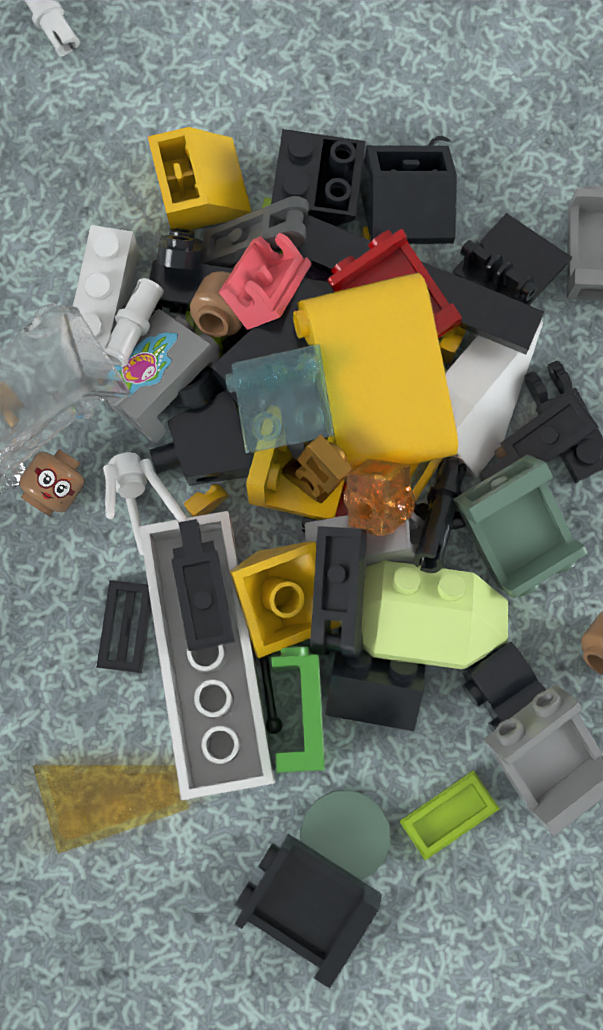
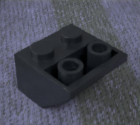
(322, 172)
(410, 191)
(376, 690)

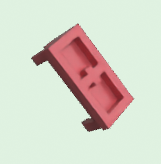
(264, 281)

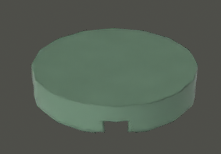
(348, 831)

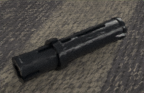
(440, 515)

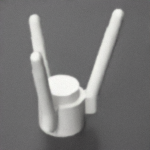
(128, 477)

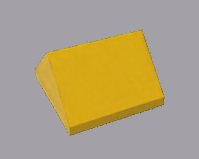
(277, 596)

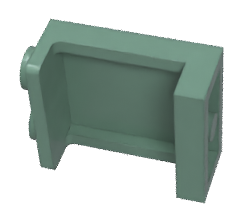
(519, 527)

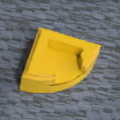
(451, 343)
(204, 504)

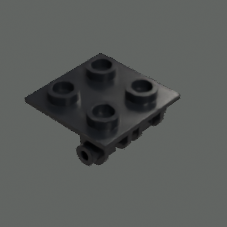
(512, 261)

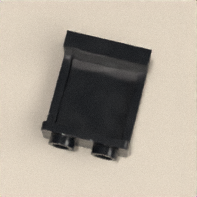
(309, 906)

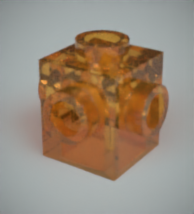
(379, 496)

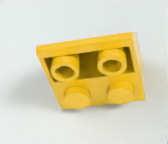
(198, 177)

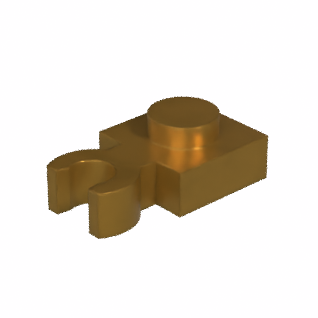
(323, 465)

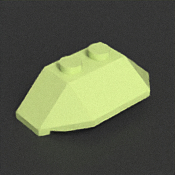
(430, 617)

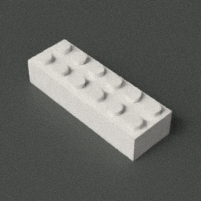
(208, 691)

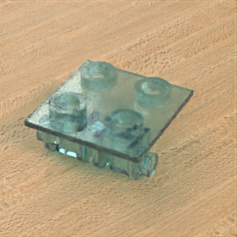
(282, 398)

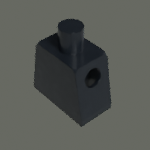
(206, 444)

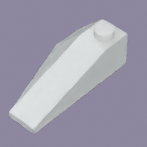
(483, 397)

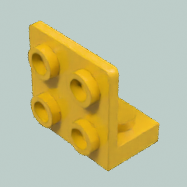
(272, 490)

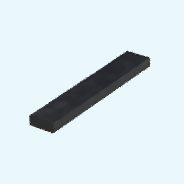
(481, 309)

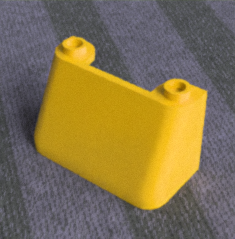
(382, 371)

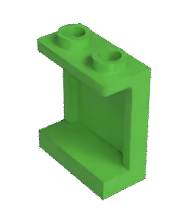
(313, 755)

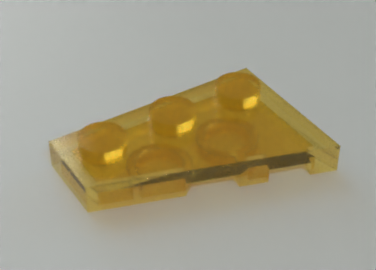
(105, 800)

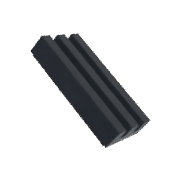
(108, 623)

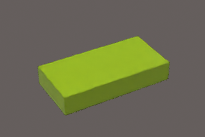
(449, 815)

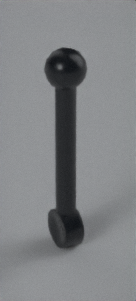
(273, 723)

